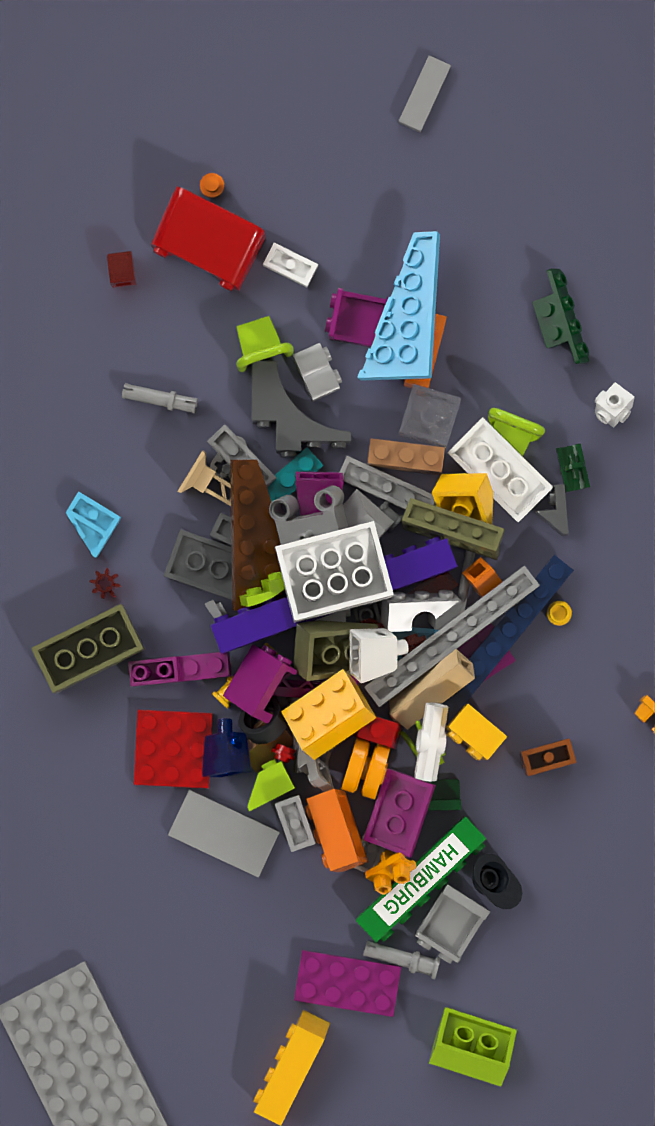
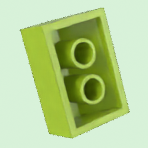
(473, 1046)

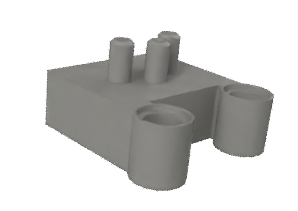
(297, 528)

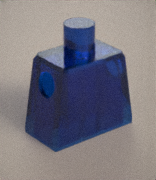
(225, 752)

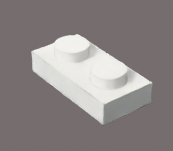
(290, 265)

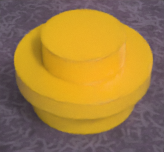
(559, 613)

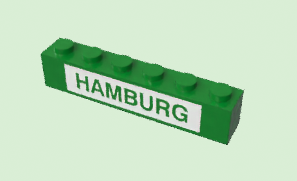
(431, 872)

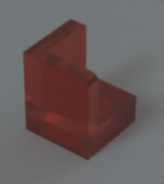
(121, 269)

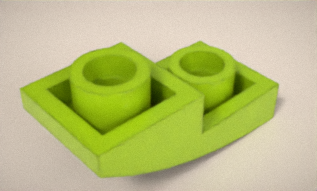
(270, 586)

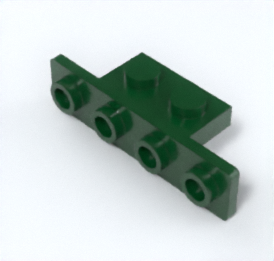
(558, 318)

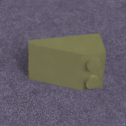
(324, 648)

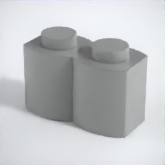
(317, 372)

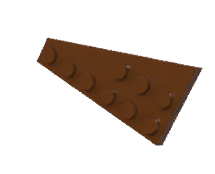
(252, 531)

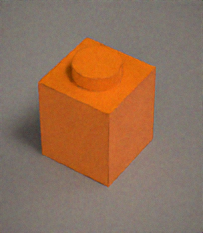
(481, 577)

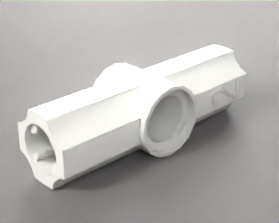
(431, 741)

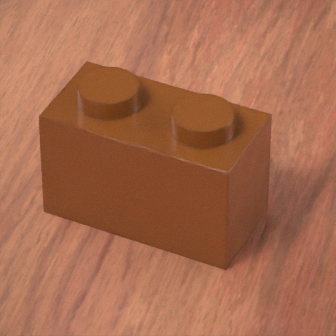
(547, 757)

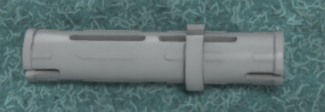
(160, 398)

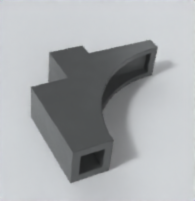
(293, 428)

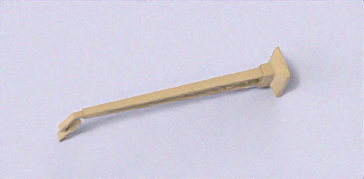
(200, 477)

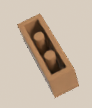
(406, 456)

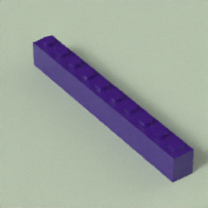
(276, 616)

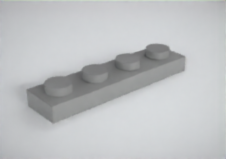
(382, 484)

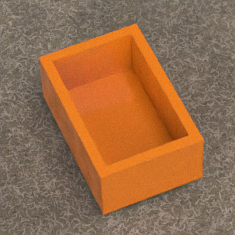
(336, 830)

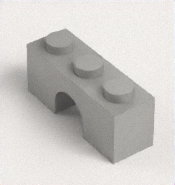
(400, 610)

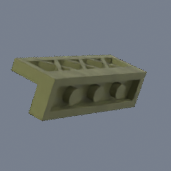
(458, 529)

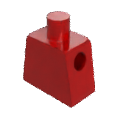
(381, 732)

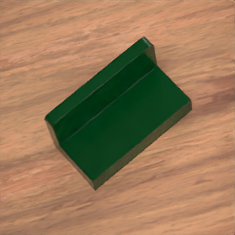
(446, 795)

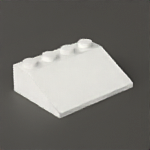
(334, 572)

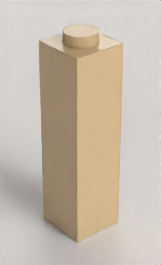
(433, 686)

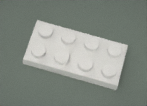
(512, 478)

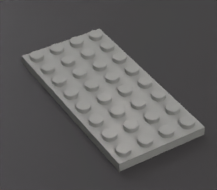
(78, 1054)

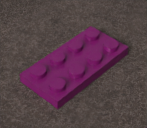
(347, 983)

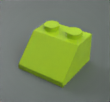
(270, 784)

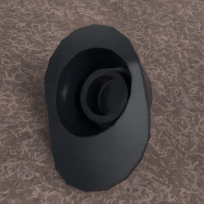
(496, 881)

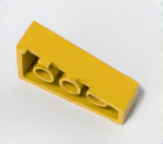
(292, 1067)

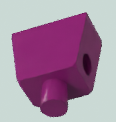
(312, 482)

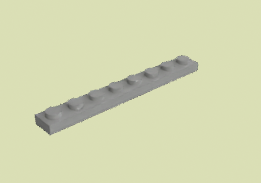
(452, 635)

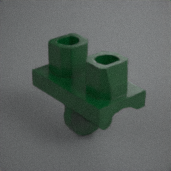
(573, 467)

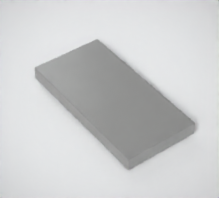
(223, 833)

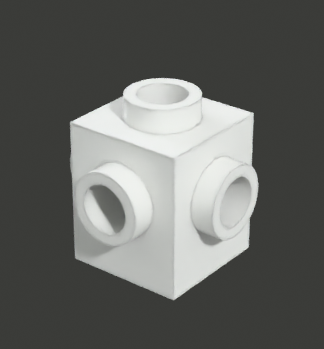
(613, 405)

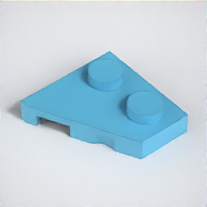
(92, 522)

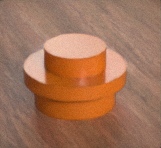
(212, 185)

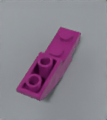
(179, 669)

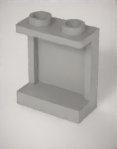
(295, 823)
(451, 924)

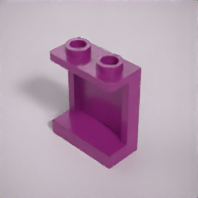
(354, 317)
(257, 681)

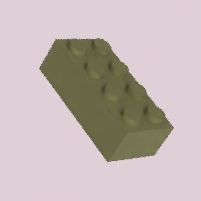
(88, 648)

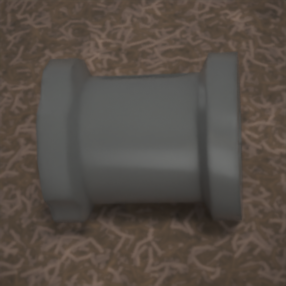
(392, 515)

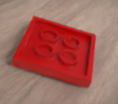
(171, 748)

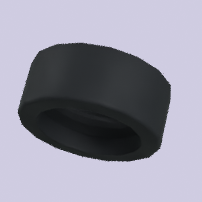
(269, 731)

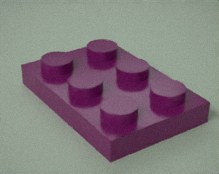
(399, 812)

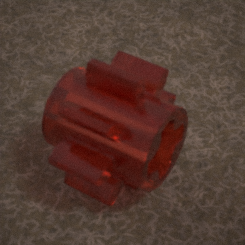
(109, 589)

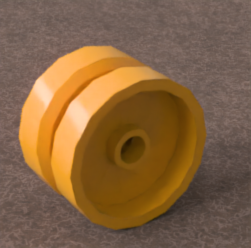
(369, 769)

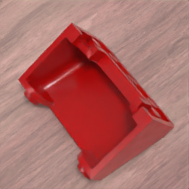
(208, 238)

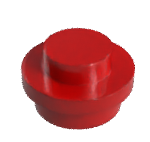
(283, 753)

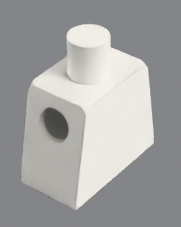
(374, 653)

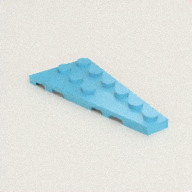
(408, 320)

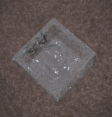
(429, 416)

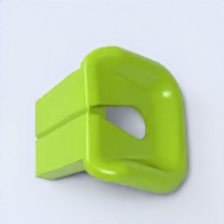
(259, 342)
(518, 437)

